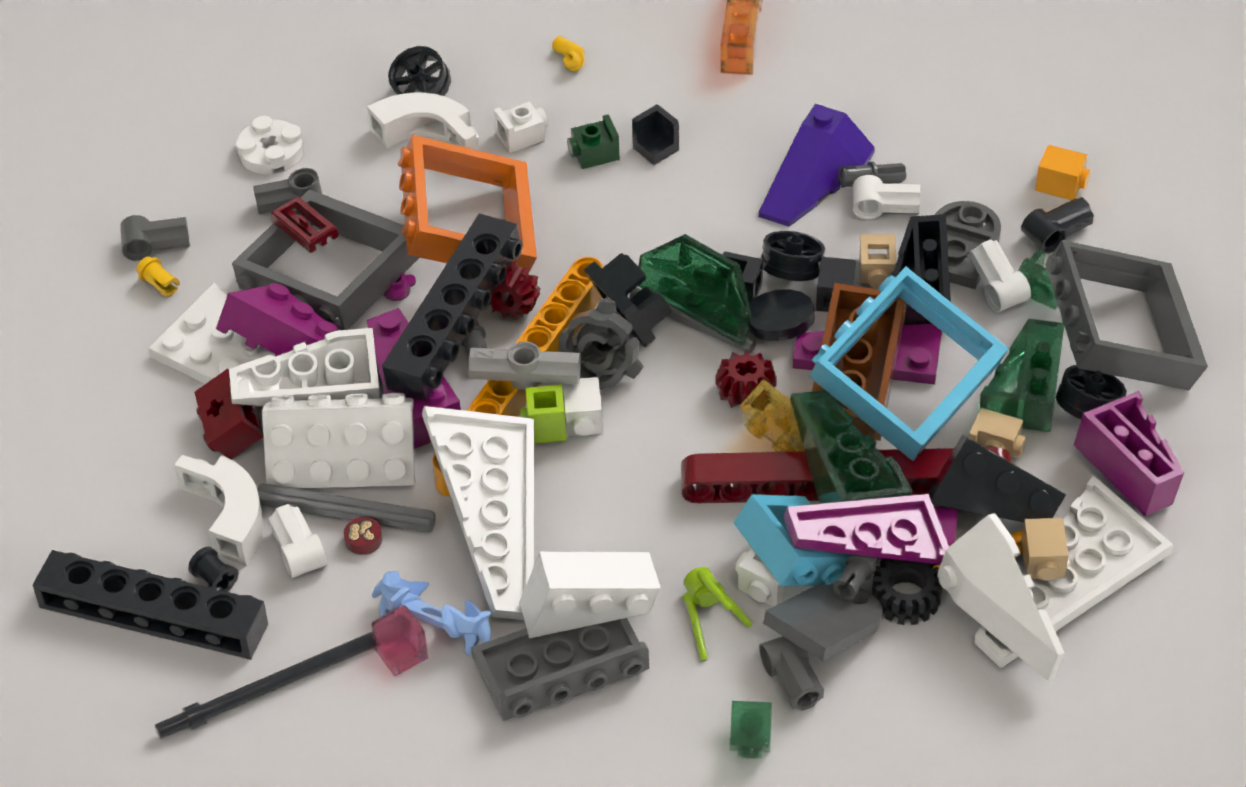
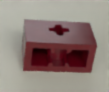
(226, 425)

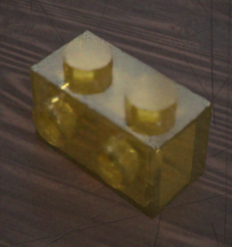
(772, 416)

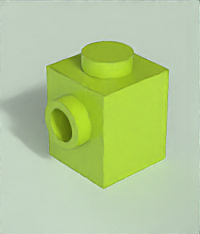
(547, 409)

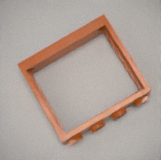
(467, 163)

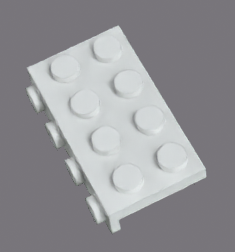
(339, 441)

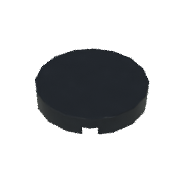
(781, 314)

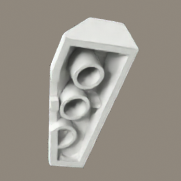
(332, 367)
(989, 587)

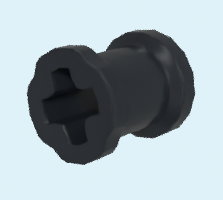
(212, 570)

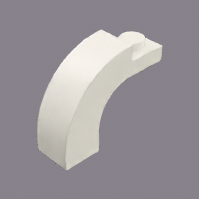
(421, 115)
(240, 524)

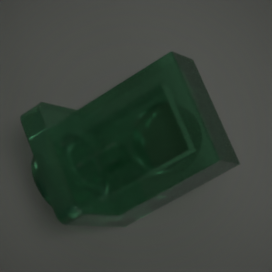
(1038, 279)
(750, 728)

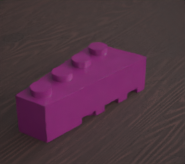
(386, 332)

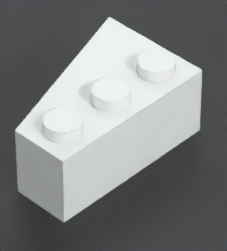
(587, 590)

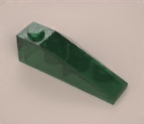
(840, 457)

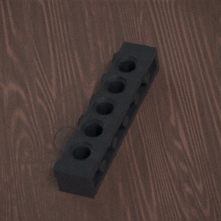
(452, 307)
(151, 604)

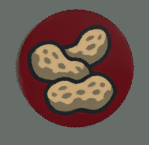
(363, 535)

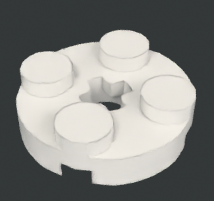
(264, 131)

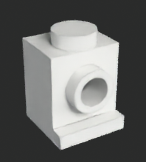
(520, 126)

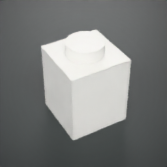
(583, 407)

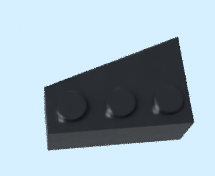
(926, 254)
(989, 484)

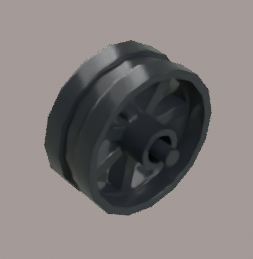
(419, 77)
(792, 255)
(1087, 390)

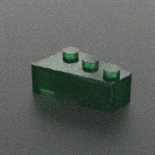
(1028, 376)

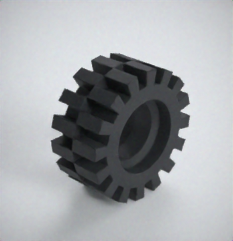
(907, 605)

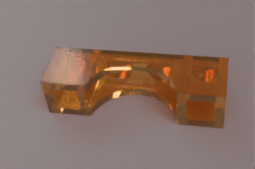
(739, 36)

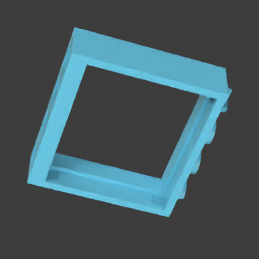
(945, 317)

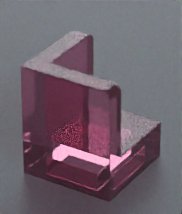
(399, 640)

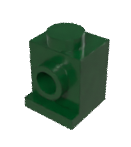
(594, 143)

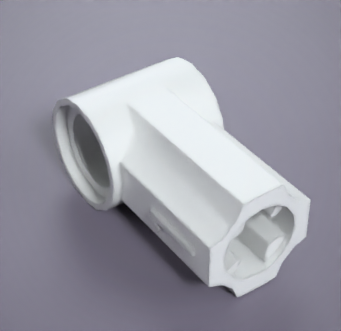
(874, 198)
(1002, 284)
(298, 546)

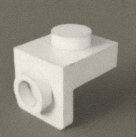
(757, 580)

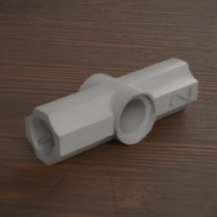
(524, 365)

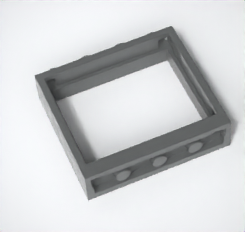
(351, 222)
(1183, 355)

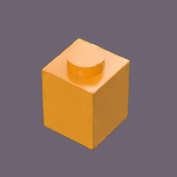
(1062, 172)

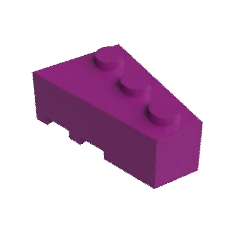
(272, 319)
(1130, 453)

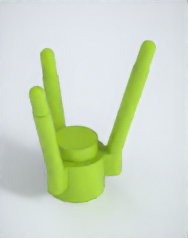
(706, 591)

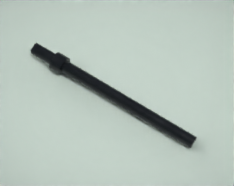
(196, 714)

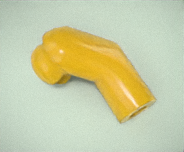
(573, 53)

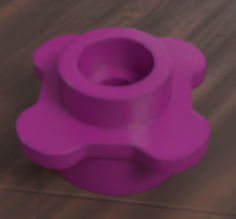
(401, 288)

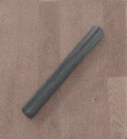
(347, 507)

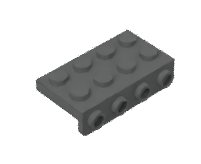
(556, 666)

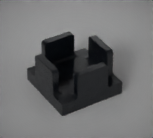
(616, 282)

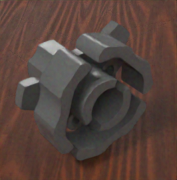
(603, 344)

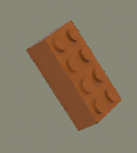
(874, 355)

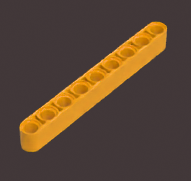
(571, 296)

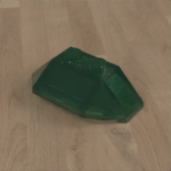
(700, 285)

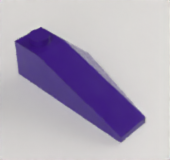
(812, 164)

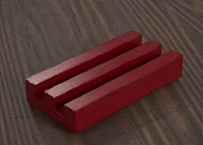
(299, 228)

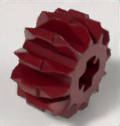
(516, 294)
(741, 375)

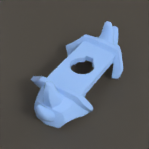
(400, 592)

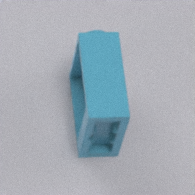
(766, 532)

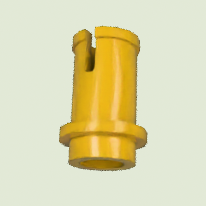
(151, 271)

